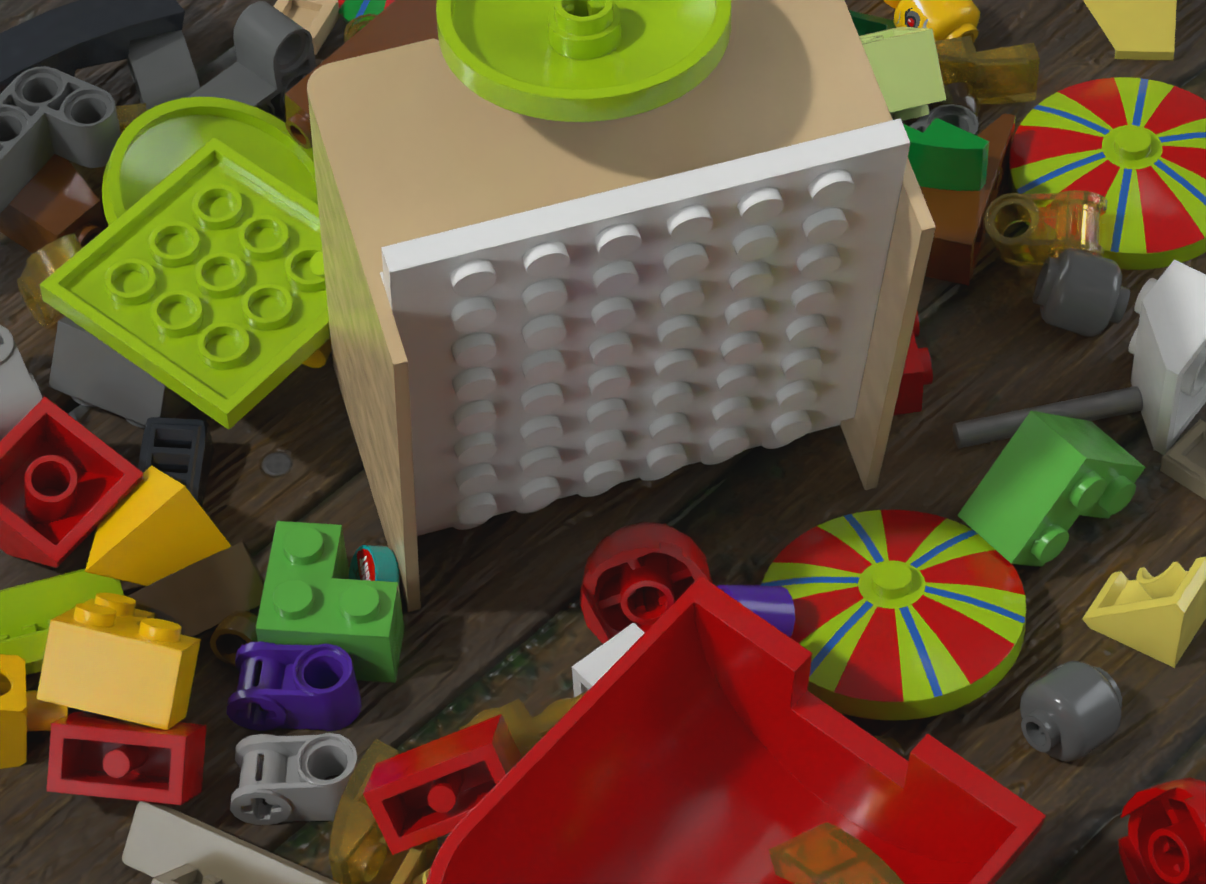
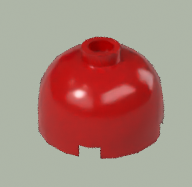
(638, 577)
(1166, 834)

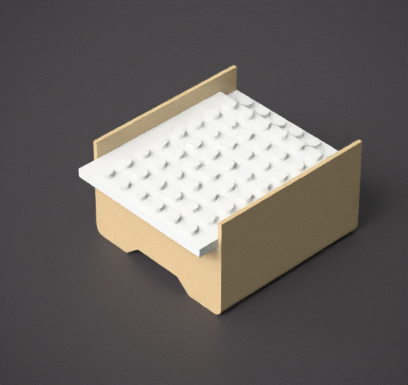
(618, 293)

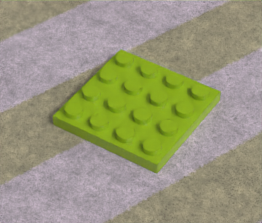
(205, 283)

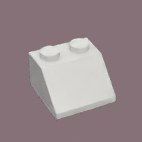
(1170, 352)

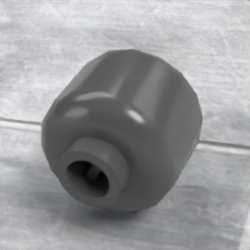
(1080, 292)
(1073, 710)

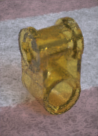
(1055, 222)
(40, 267)

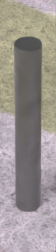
(1085, 408)

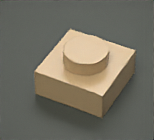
(313, 15)

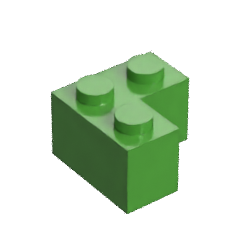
(1044, 482)
(315, 603)

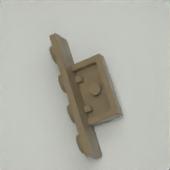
(192, 852)

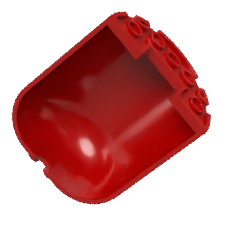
(711, 756)

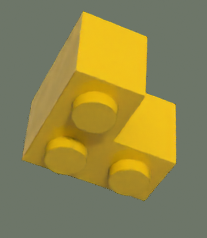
(119, 662)

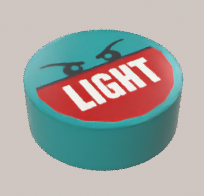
(374, 564)

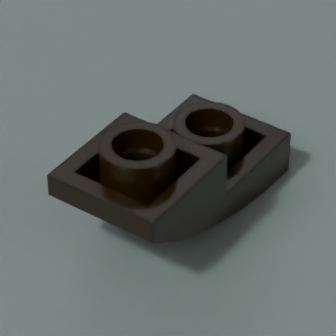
(205, 591)

